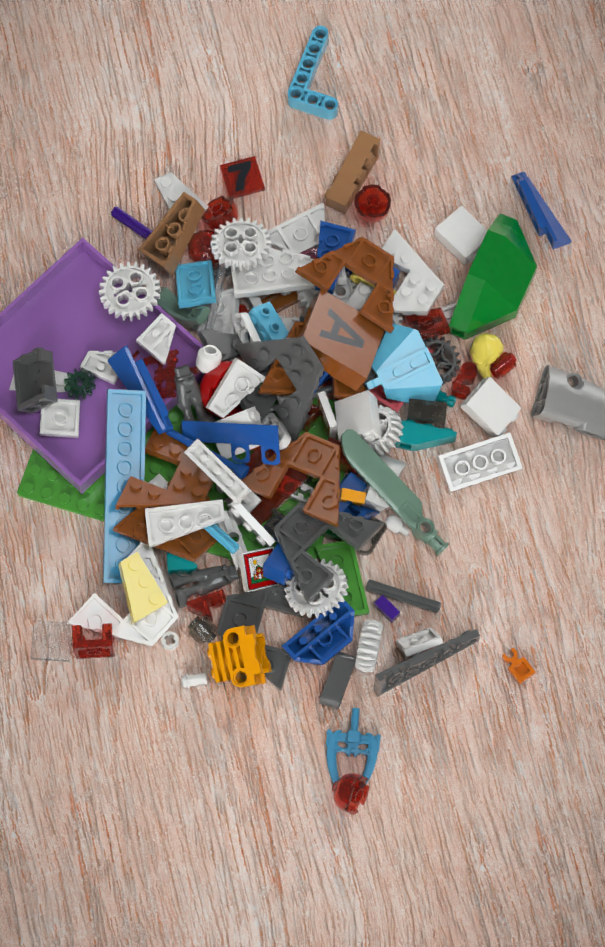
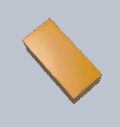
(354, 496)

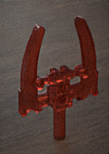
(167, 374)

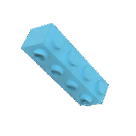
(267, 322)

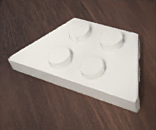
(299, 232)

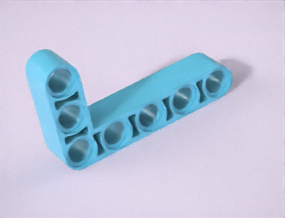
(307, 74)

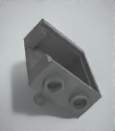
(35, 380)

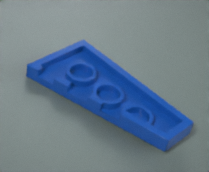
(332, 238)

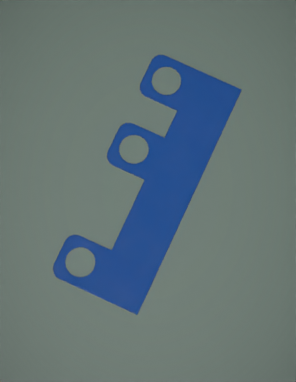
(237, 435)

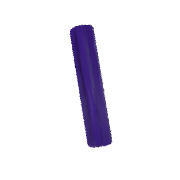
(130, 222)

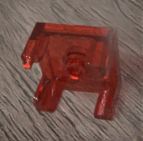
(93, 648)

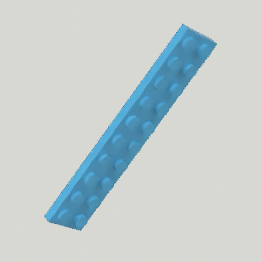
(122, 459)

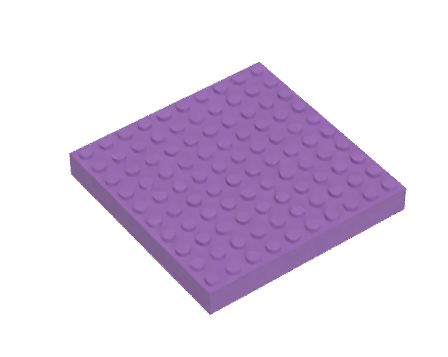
(67, 317)

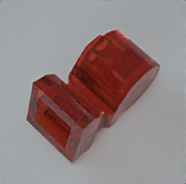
(466, 377)

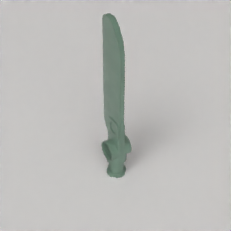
(390, 488)

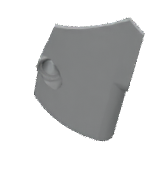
(575, 405)

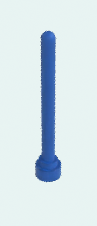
(239, 470)

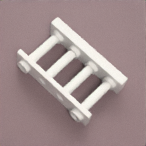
(222, 475)

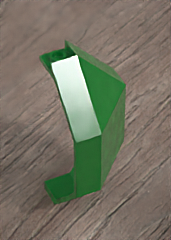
(495, 280)

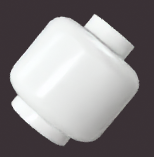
(208, 358)

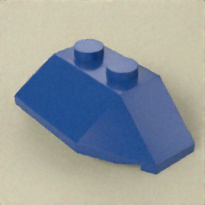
(323, 636)

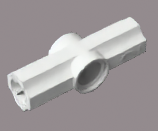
(230, 527)

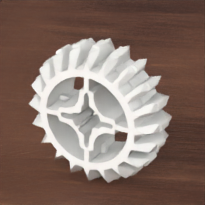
(390, 431)
(369, 646)

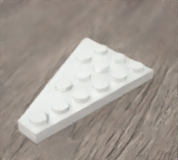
(274, 275)

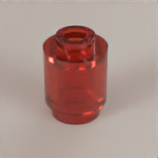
(503, 365)

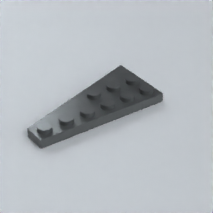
(420, 662)

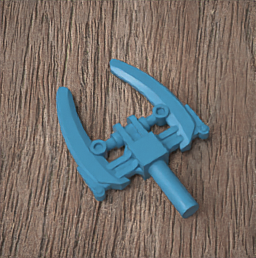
(353, 739)

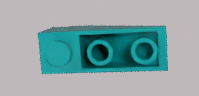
(425, 436)

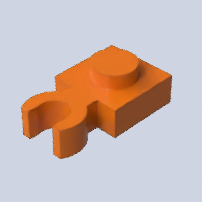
(519, 668)

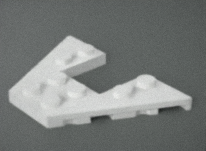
(419, 287)
(146, 631)

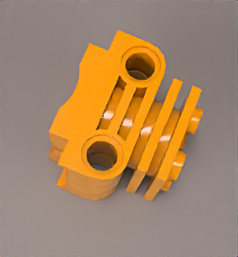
(239, 656)

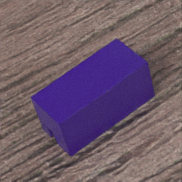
(387, 608)

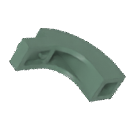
(187, 317)

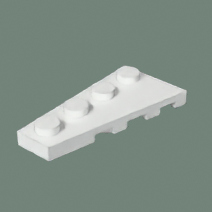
(179, 520)

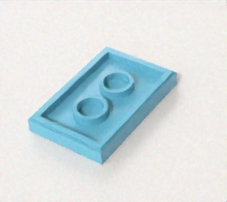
(195, 284)

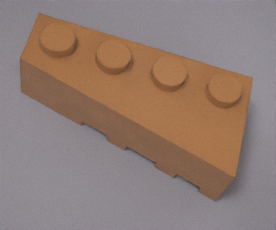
(353, 172)
(173, 233)

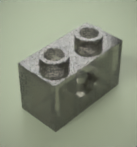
(427, 412)

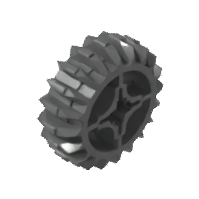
(450, 363)

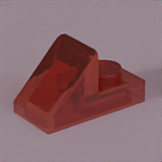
(201, 605)

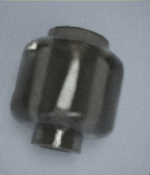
(202, 630)

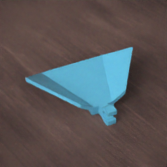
(405, 367)

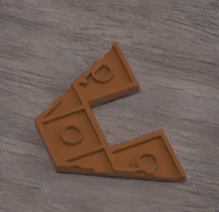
(367, 262)
(279, 383)
(310, 456)
(187, 486)
(187, 546)

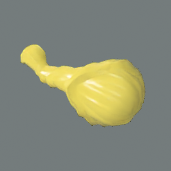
(485, 351)

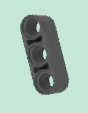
(338, 680)

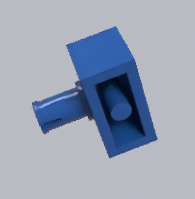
(277, 567)

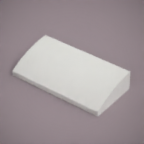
(479, 462)

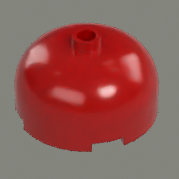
(210, 383)

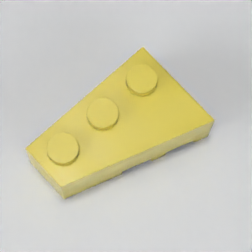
(140, 588)

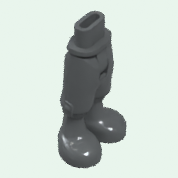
(188, 394)
(207, 581)

